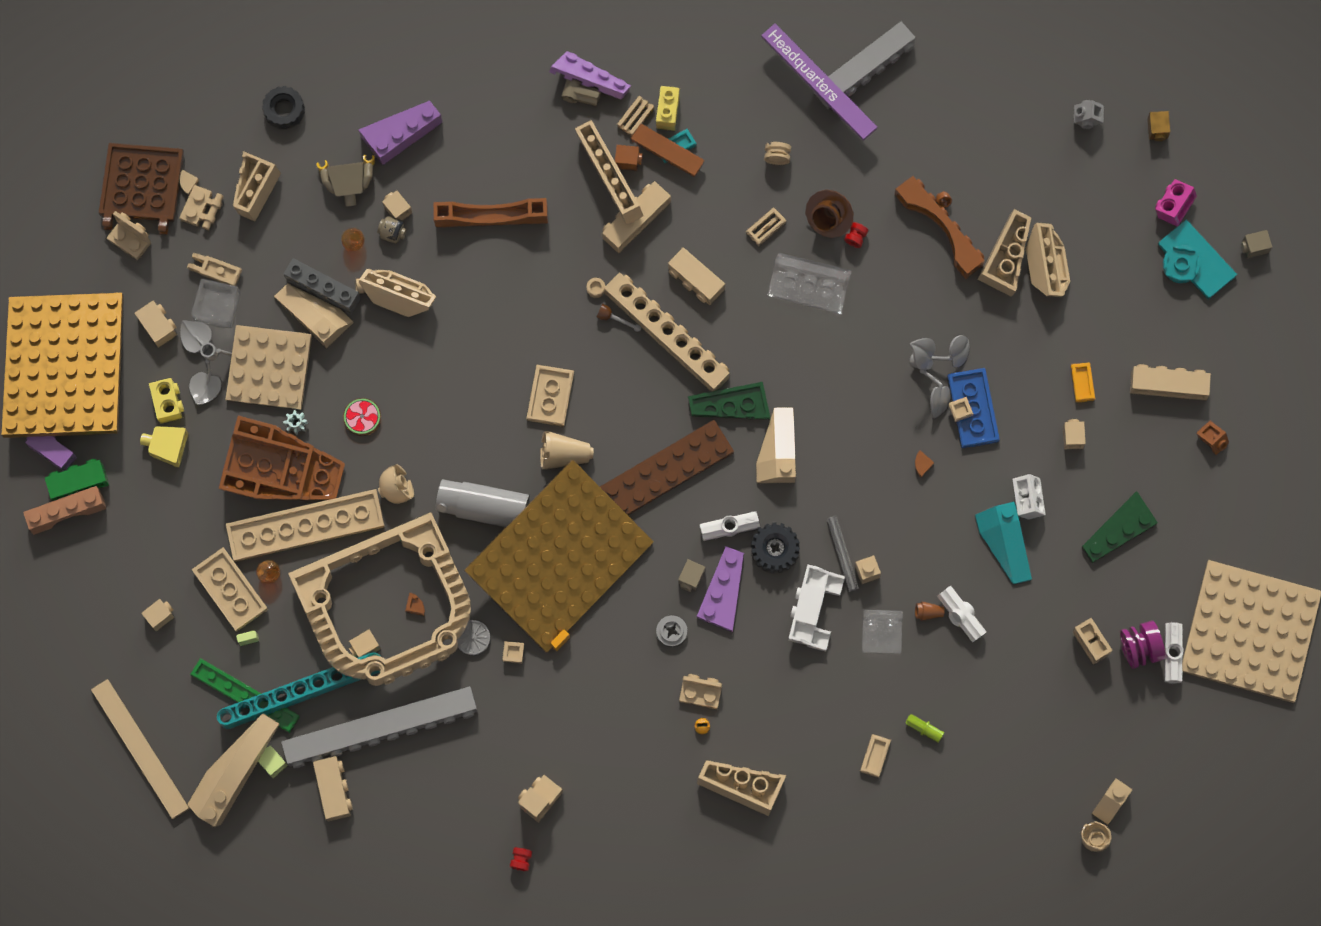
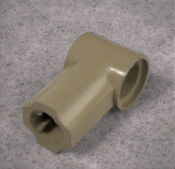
(575, 91)

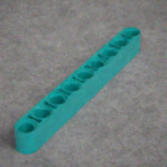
(292, 698)

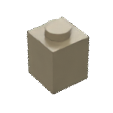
(1256, 244)
(691, 576)

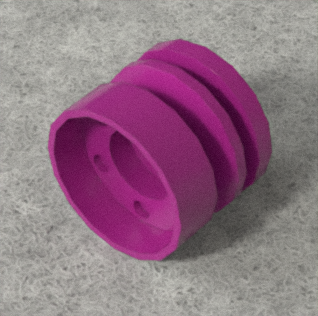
(1146, 643)

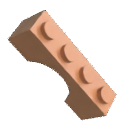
(80, 503)

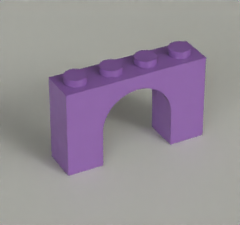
(52, 451)

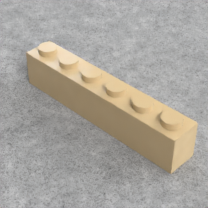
(609, 172)

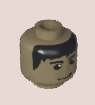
(391, 229)

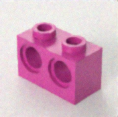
(1179, 203)

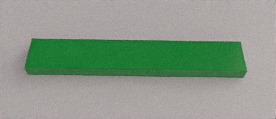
(239, 692)

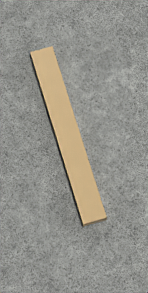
(140, 749)

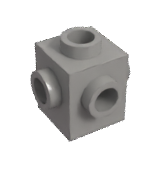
(1088, 114)

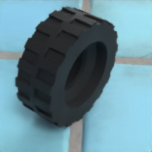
(273, 97)

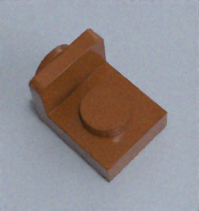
(1214, 437)

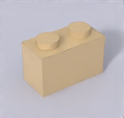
(156, 324)

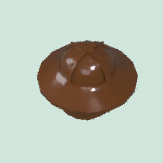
(829, 213)

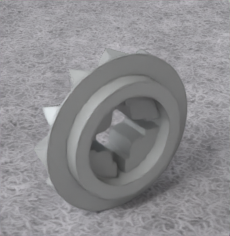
(669, 622)

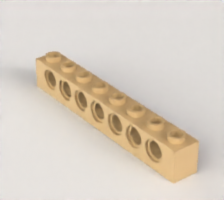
(712, 380)

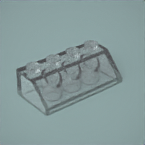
(809, 282)

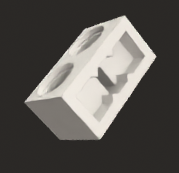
(1029, 496)

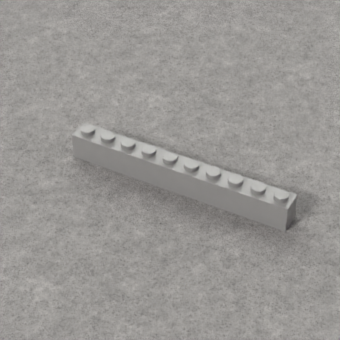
(379, 727)

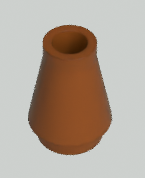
(928, 611)

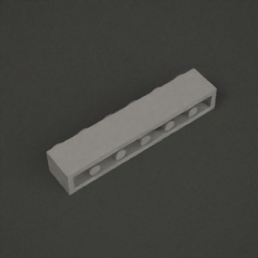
(872, 60)

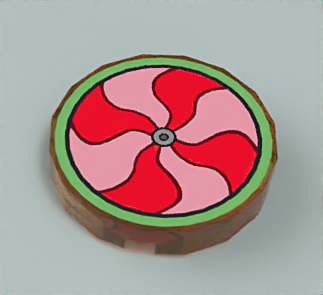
(362, 416)

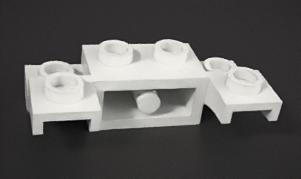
(810, 599)

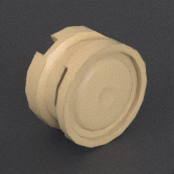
(777, 153)

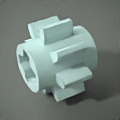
(291, 419)

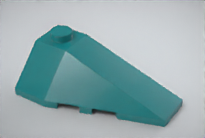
(1003, 534)

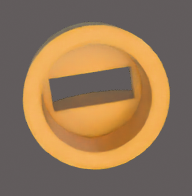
(702, 730)

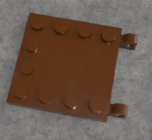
(141, 183)

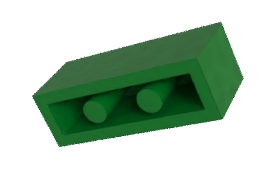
(76, 479)

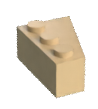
(254, 185)

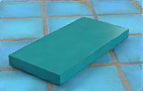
(1214, 270)

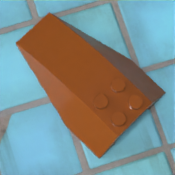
(277, 465)

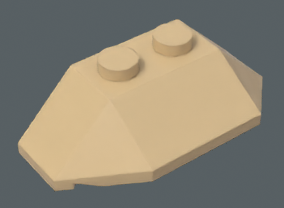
(1047, 261)
(396, 292)

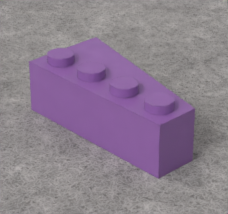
(400, 131)

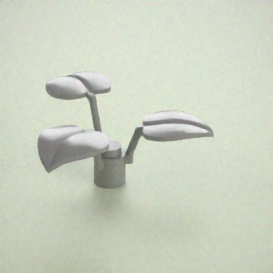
(196, 338)
(923, 358)

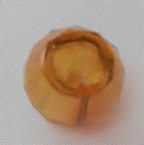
(352, 239)
(268, 572)

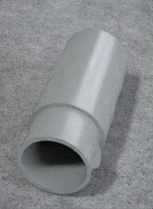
(480, 502)

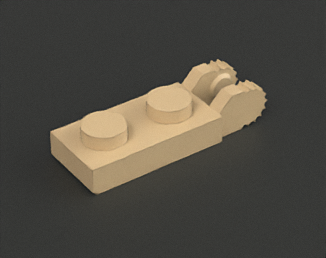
(216, 269)

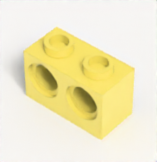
(667, 108)
(161, 401)

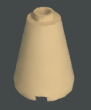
(560, 450)

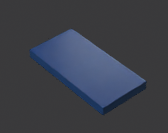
(982, 426)

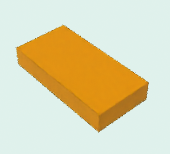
(1082, 382)

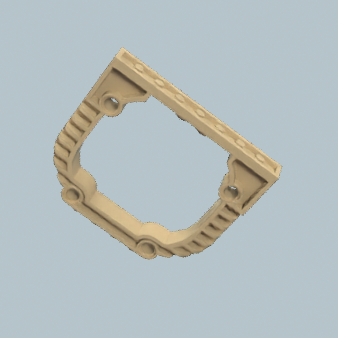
(420, 536)

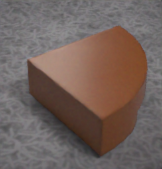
(922, 463)
(415, 605)

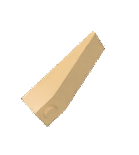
(317, 316)

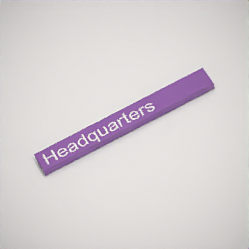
(819, 82)

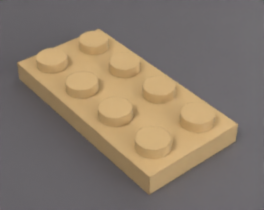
(229, 589)

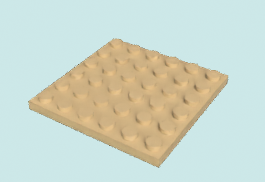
(1251, 631)

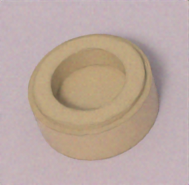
(595, 287)

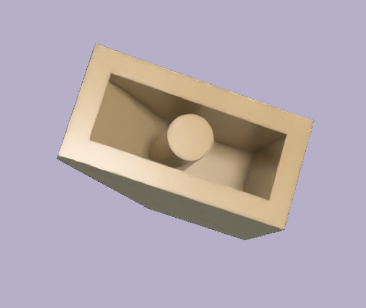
(1111, 801)

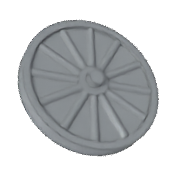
(474, 638)

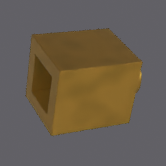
(1158, 125)

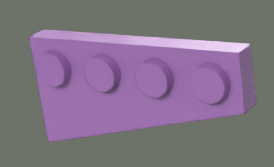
(590, 75)
(722, 594)

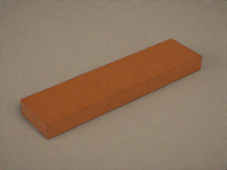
(667, 150)

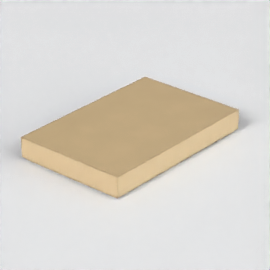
(550, 395)

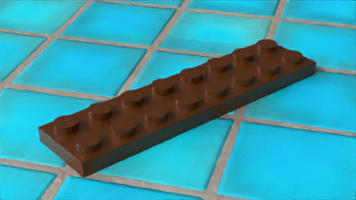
(668, 468)

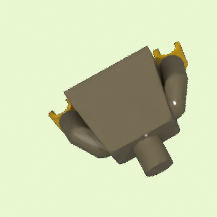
(347, 178)

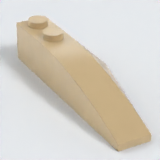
(230, 772)

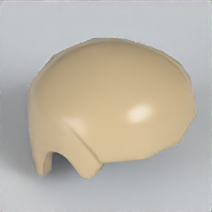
(1096, 836)

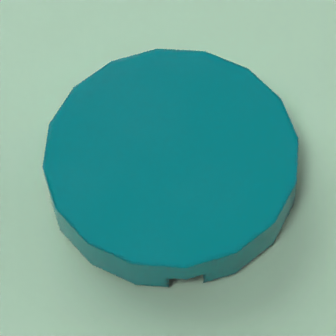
(1181, 264)

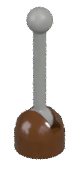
(606, 313)

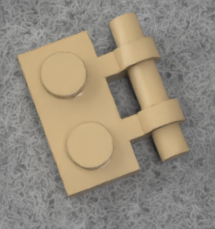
(196, 206)

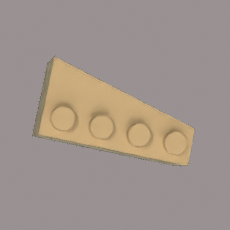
(1006, 257)
(745, 786)

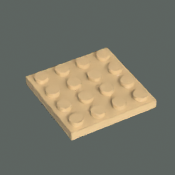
(268, 367)

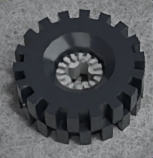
(774, 535)

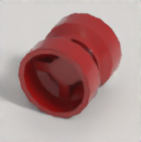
(856, 235)
(520, 859)

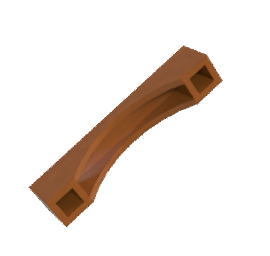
(916, 198)
(521, 212)

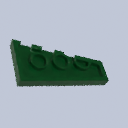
(736, 402)
(1124, 525)

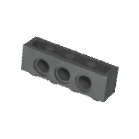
(322, 286)

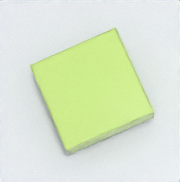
(247, 638)

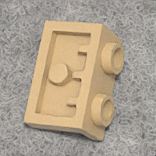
(700, 692)

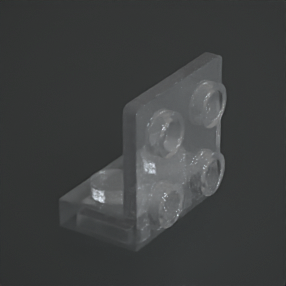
(882, 631)

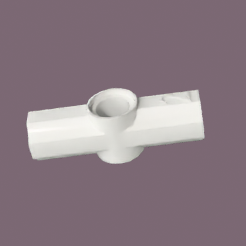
(717, 528)
(961, 614)
(1173, 640)

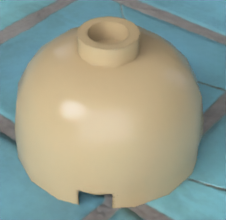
(394, 485)

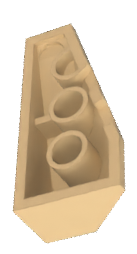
(777, 453)

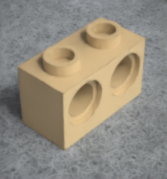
(1092, 641)

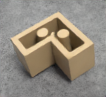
(540, 798)

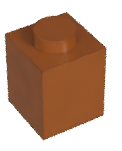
(628, 157)

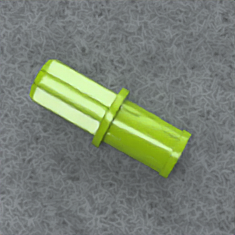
(924, 728)

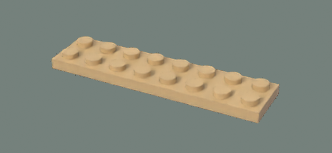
(305, 525)

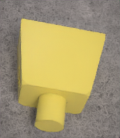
(166, 444)

